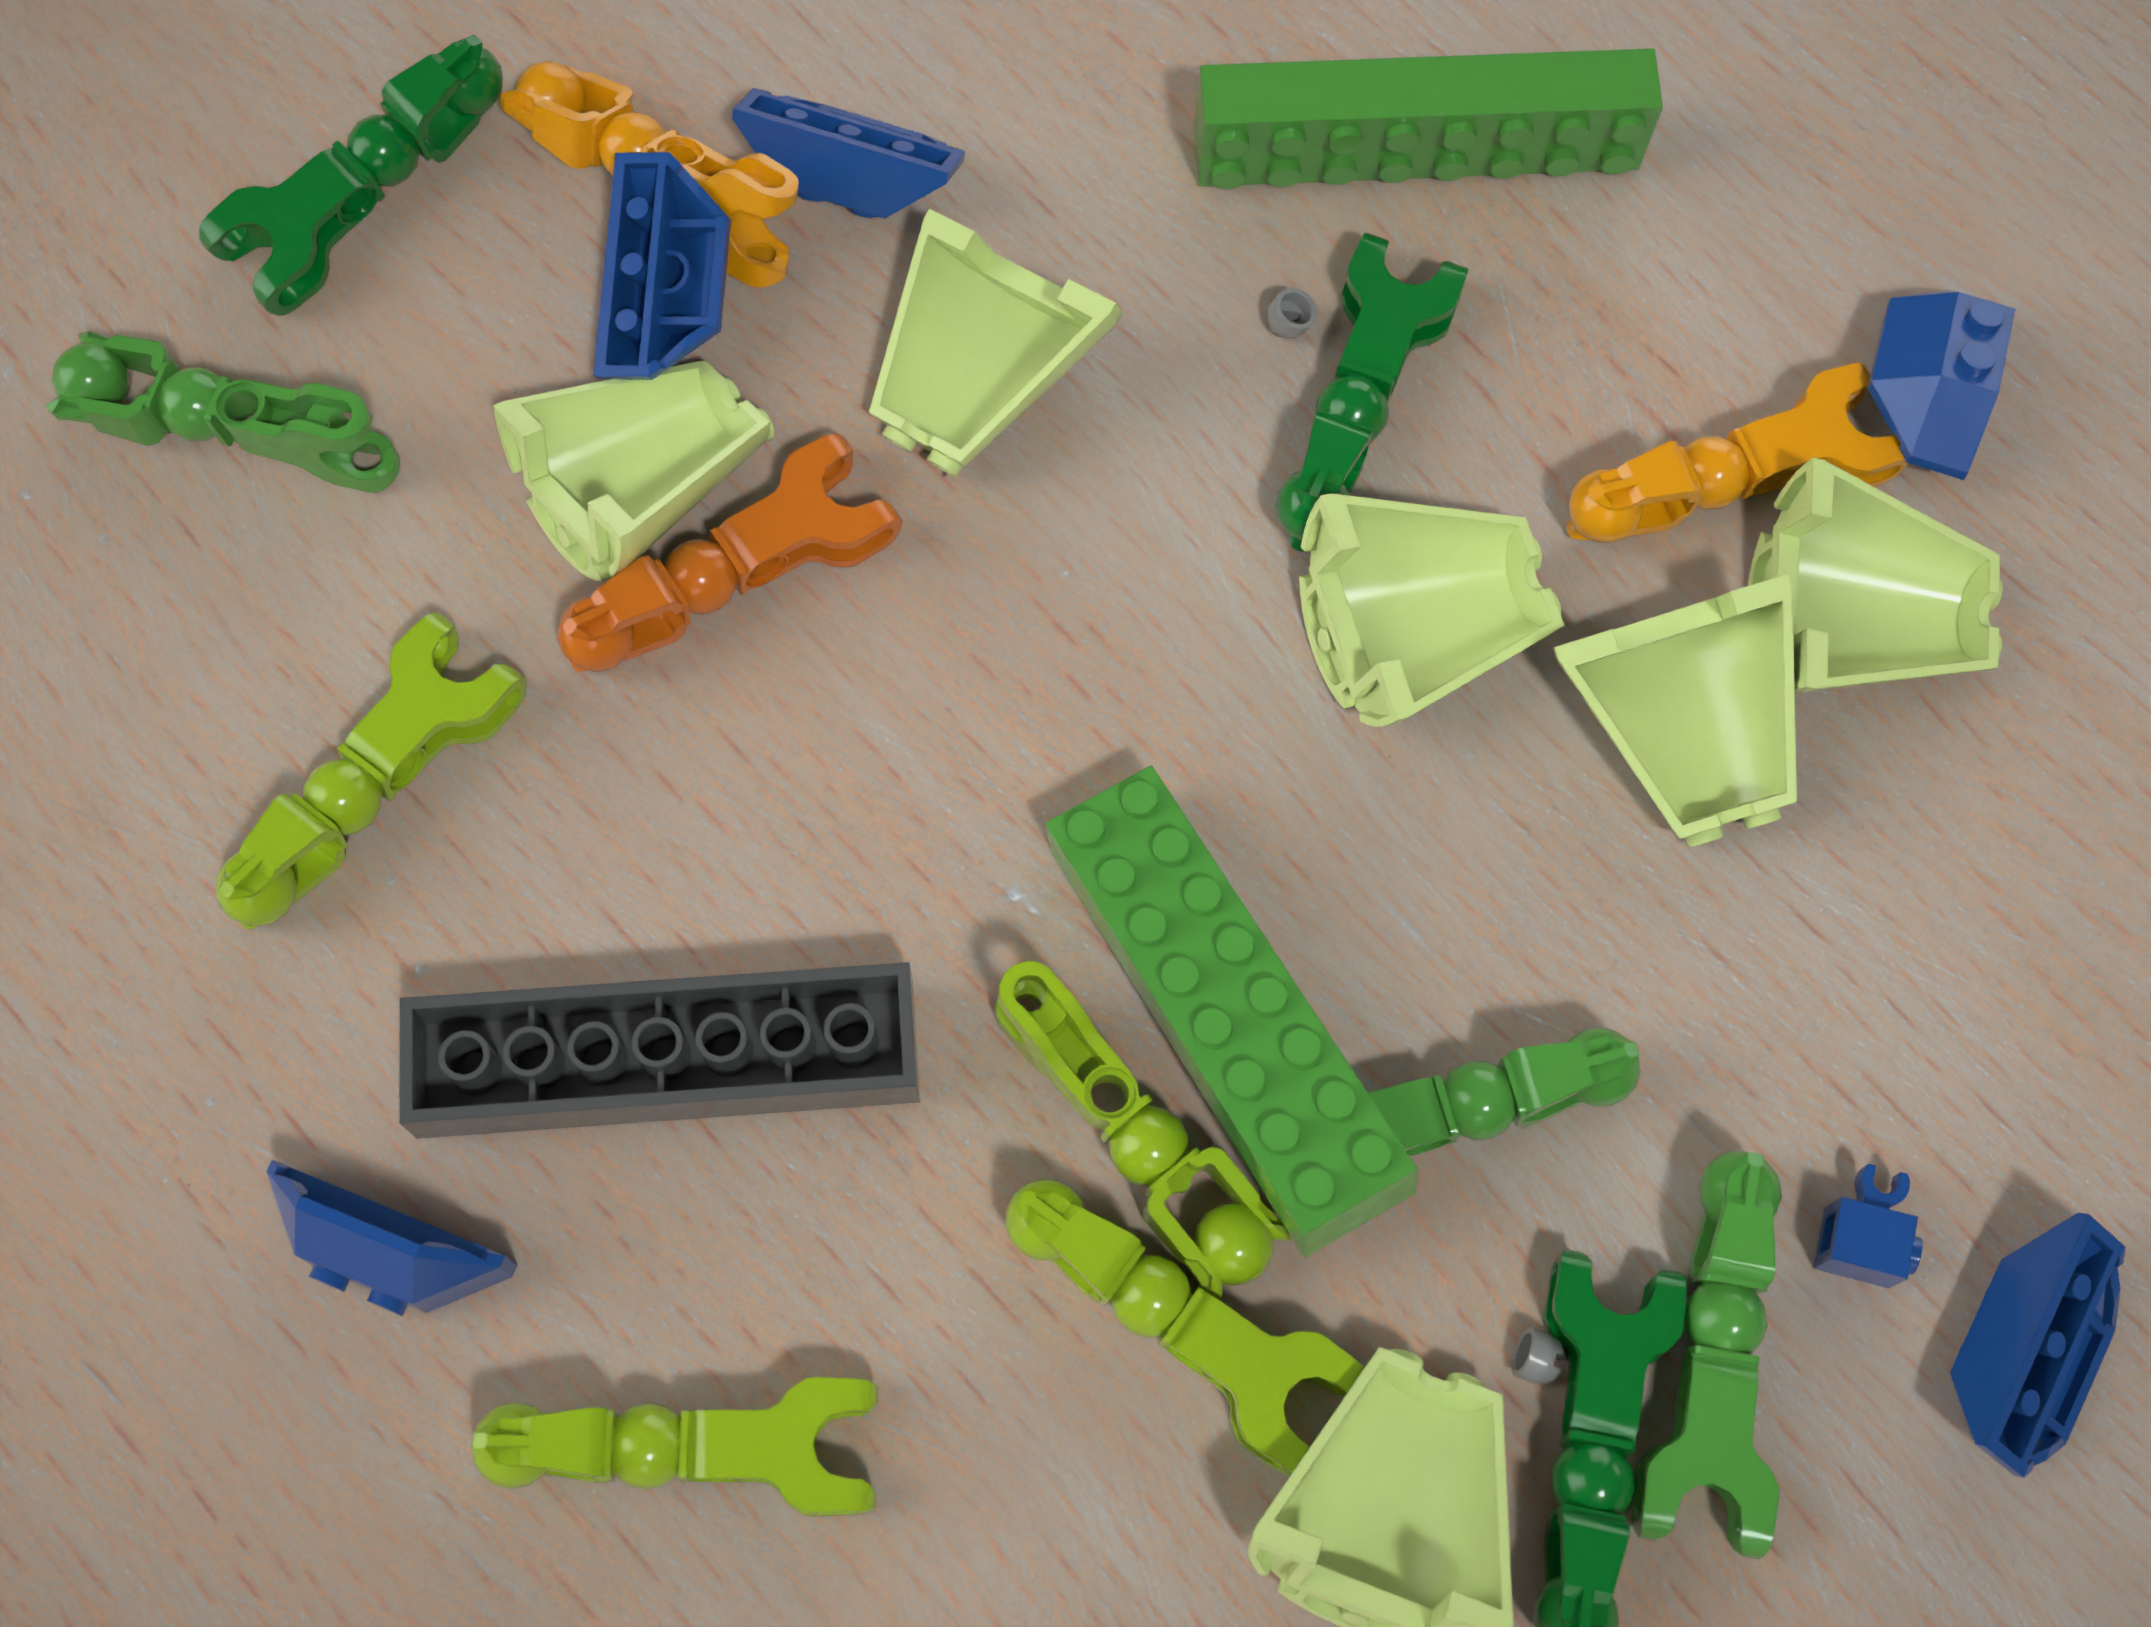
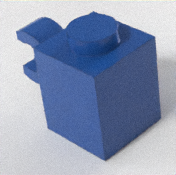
(1866, 1237)

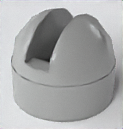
(1289, 306)
(1536, 1357)

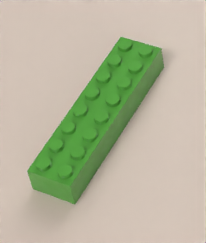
(1425, 117)
(1232, 1012)

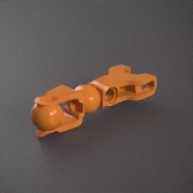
(794, 525)

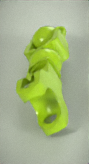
(419, 716)
(1145, 1141)
(1199, 1330)
(656, 1445)

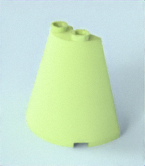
(976, 344)
(626, 458)
(1876, 585)
(1417, 600)
(1701, 706)
(1398, 1506)

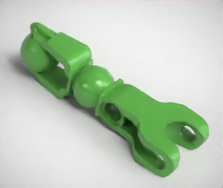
(196, 404)
(1524, 1088)
(1718, 1374)

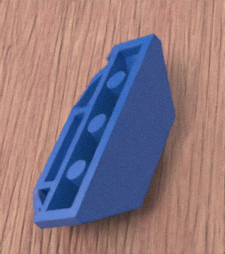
(844, 154)
(659, 268)
(1940, 375)
(379, 1247)
(2039, 1342)

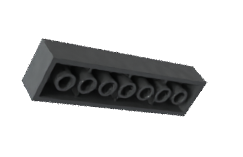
(657, 1050)

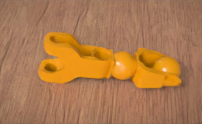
(592, 118)
(1711, 472)

